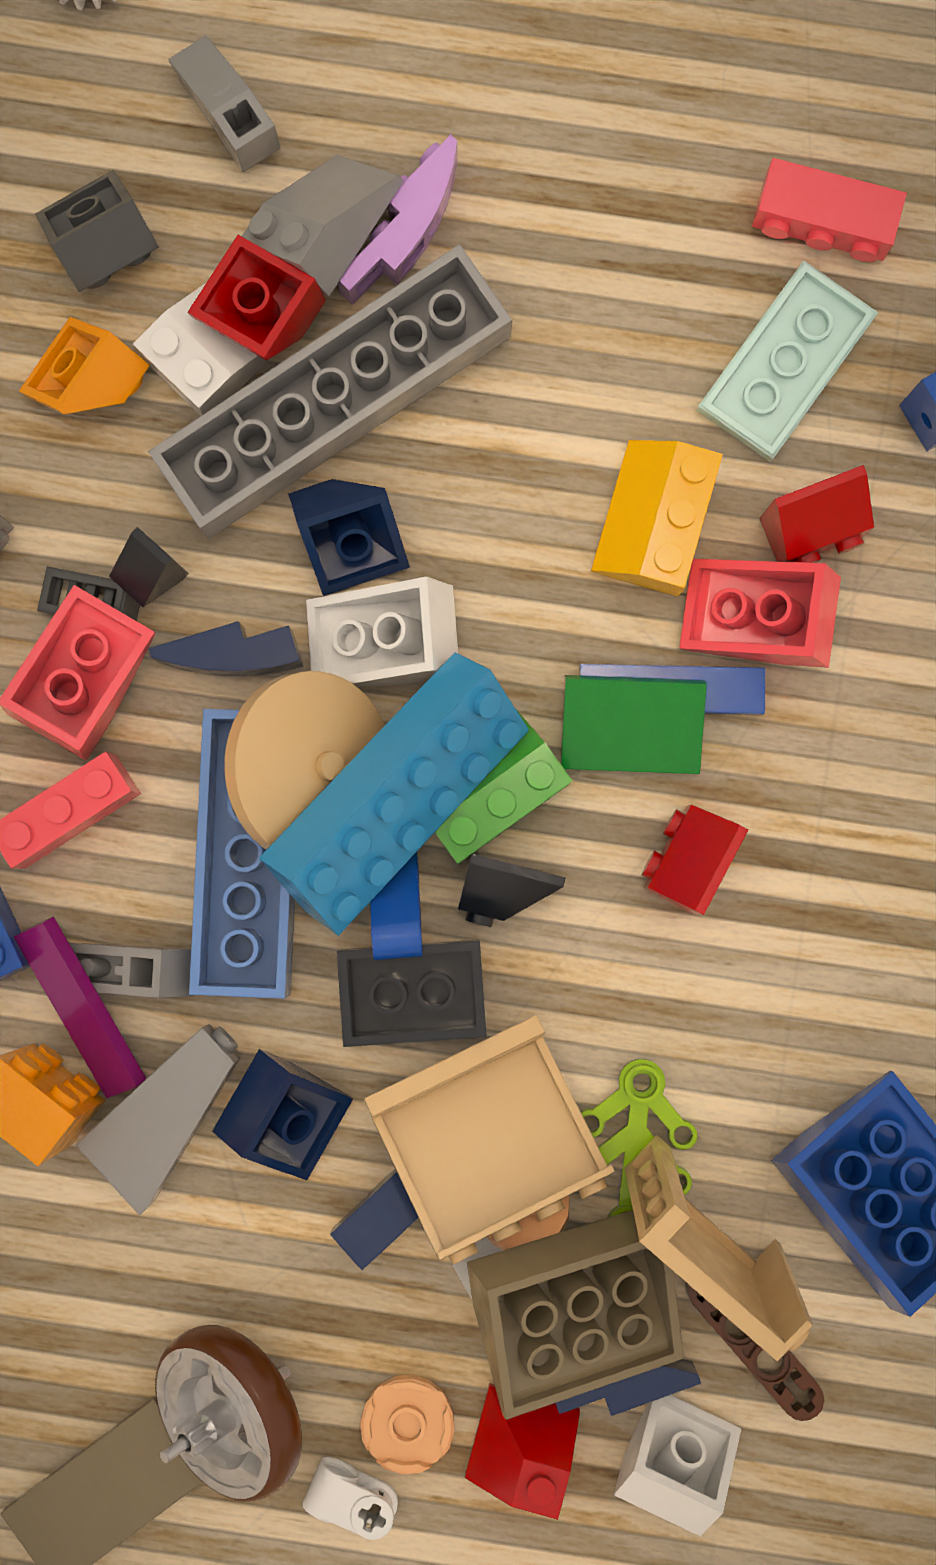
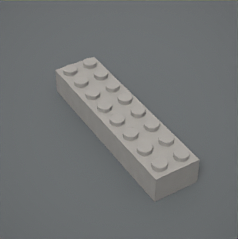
(333, 391)

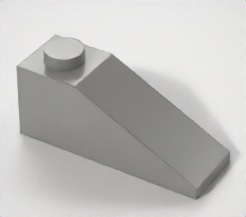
(136, 969)

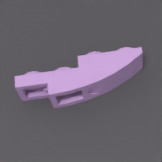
(415, 218)

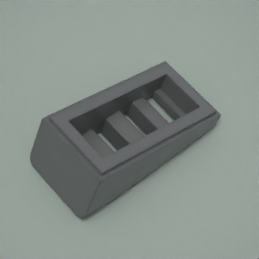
(113, 593)

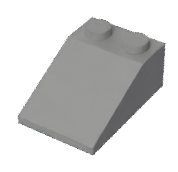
(324, 218)

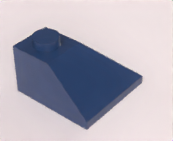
(348, 533)

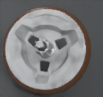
(212, 1390)

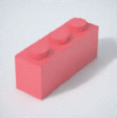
(828, 210)
(65, 810)

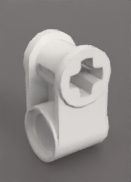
(345, 1495)

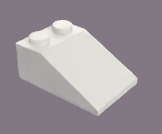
(195, 358)
(384, 632)

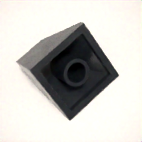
(502, 889)

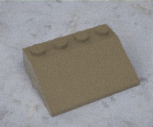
(574, 1313)

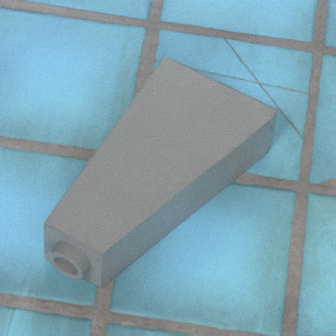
(156, 1122)

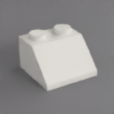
(679, 1464)

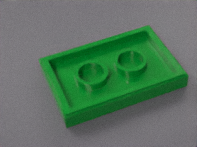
(633, 724)

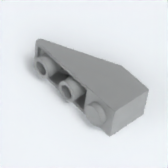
(226, 103)

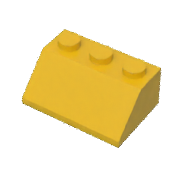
(657, 514)

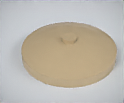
(291, 747)

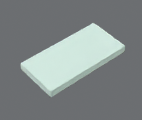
(787, 361)

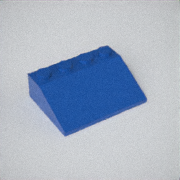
(874, 1188)

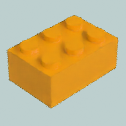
(43, 1102)

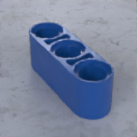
(397, 916)

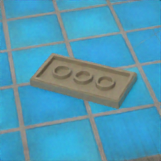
(101, 1493)

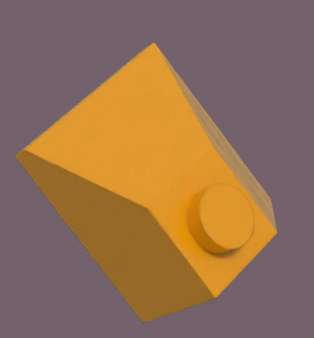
(84, 370)

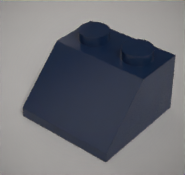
(281, 1115)

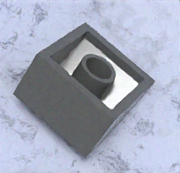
(97, 231)

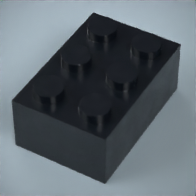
(412, 996)

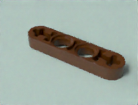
(748, 1353)

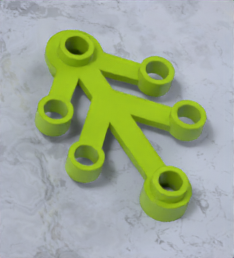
(635, 1134)

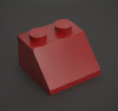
(820, 518)
(693, 858)

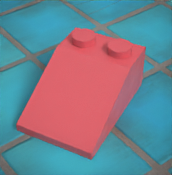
(761, 611)
(77, 673)

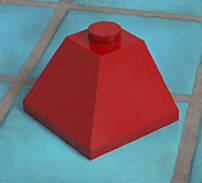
(258, 300)
(524, 1457)

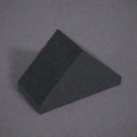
(145, 569)

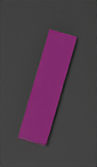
(80, 1007)

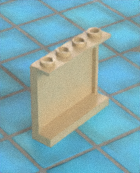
(488, 1140)
(751, 1293)

